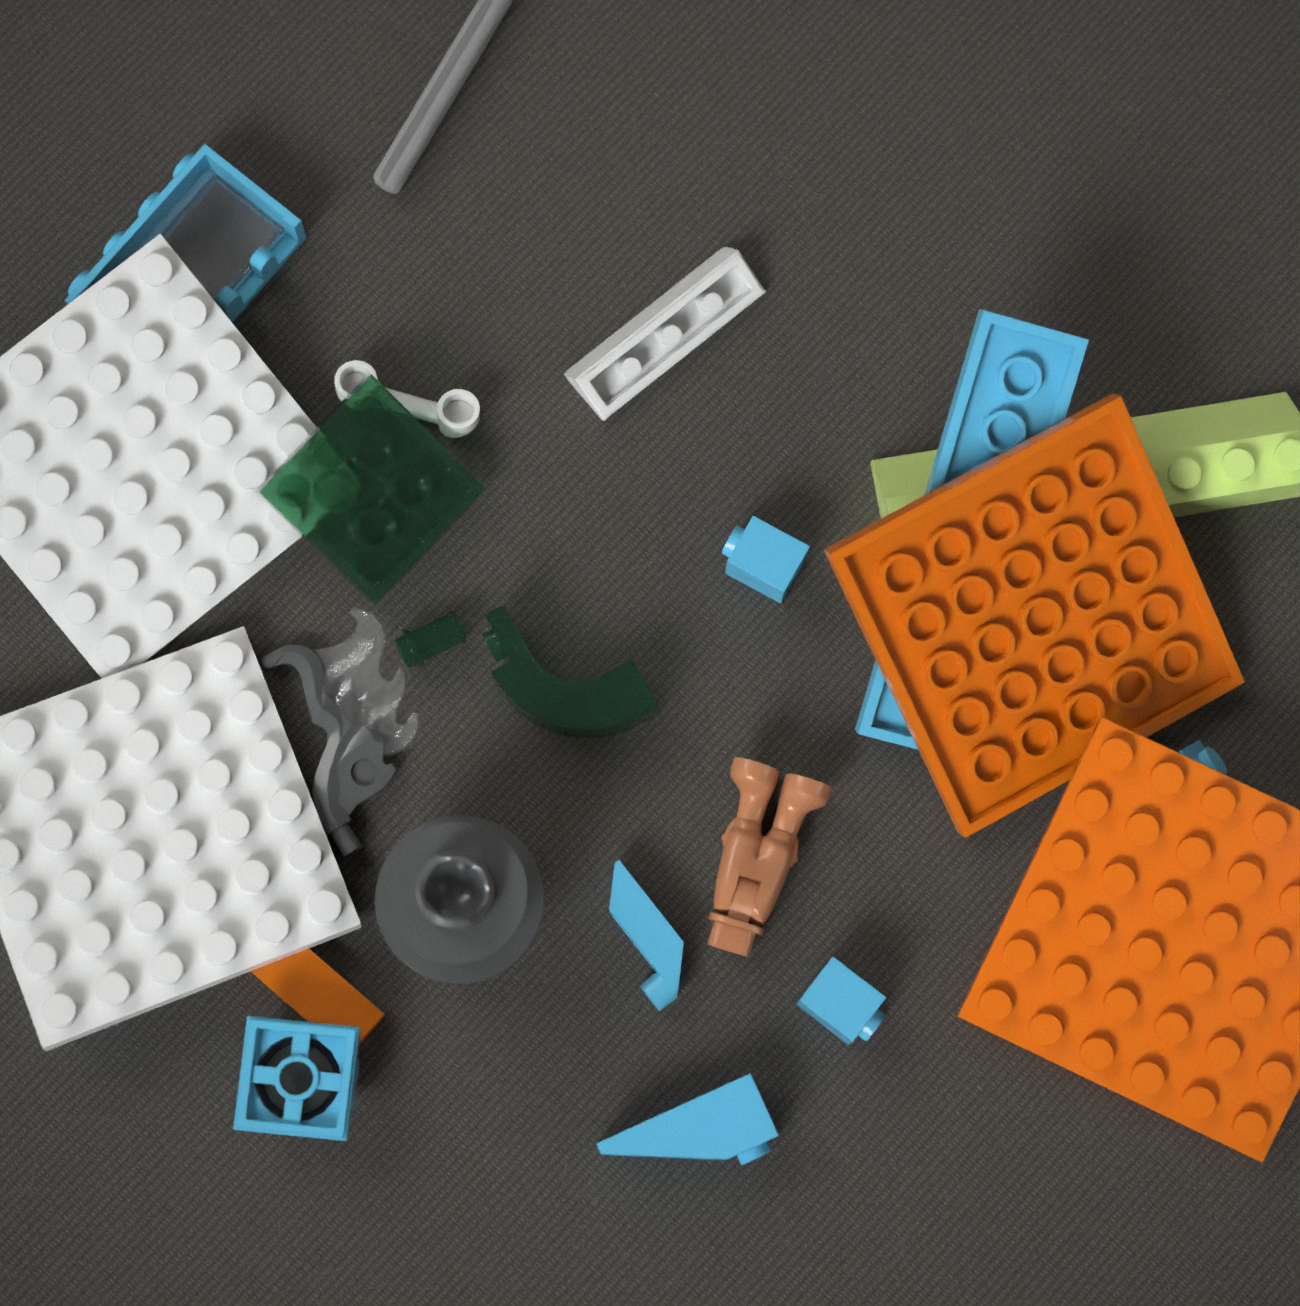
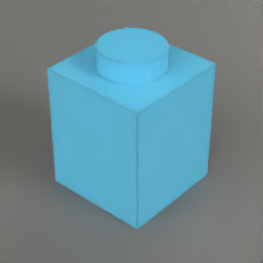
(764, 558)
(843, 1003)

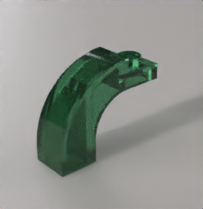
(561, 705)

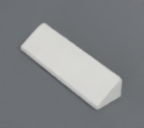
(665, 332)

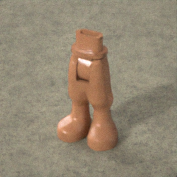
(755, 864)

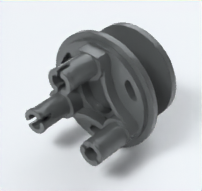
(459, 899)

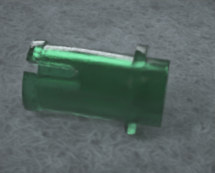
(429, 640)

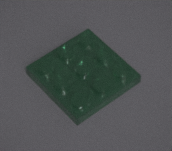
(370, 489)

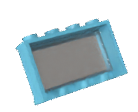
(216, 224)

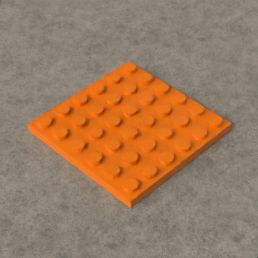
(1032, 610)
(1158, 941)

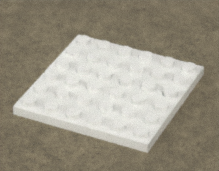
(139, 460)
(157, 840)

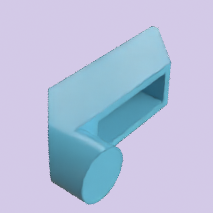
(649, 934)

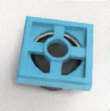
(298, 1078)

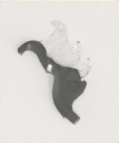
(359, 717)

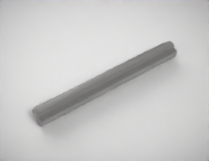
(439, 94)

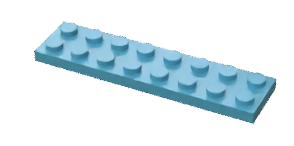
(1008, 390)

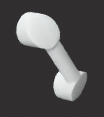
(454, 413)

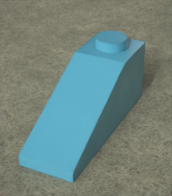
(708, 1128)

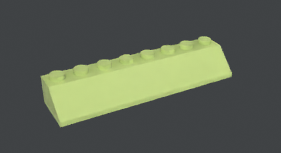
(1200, 455)

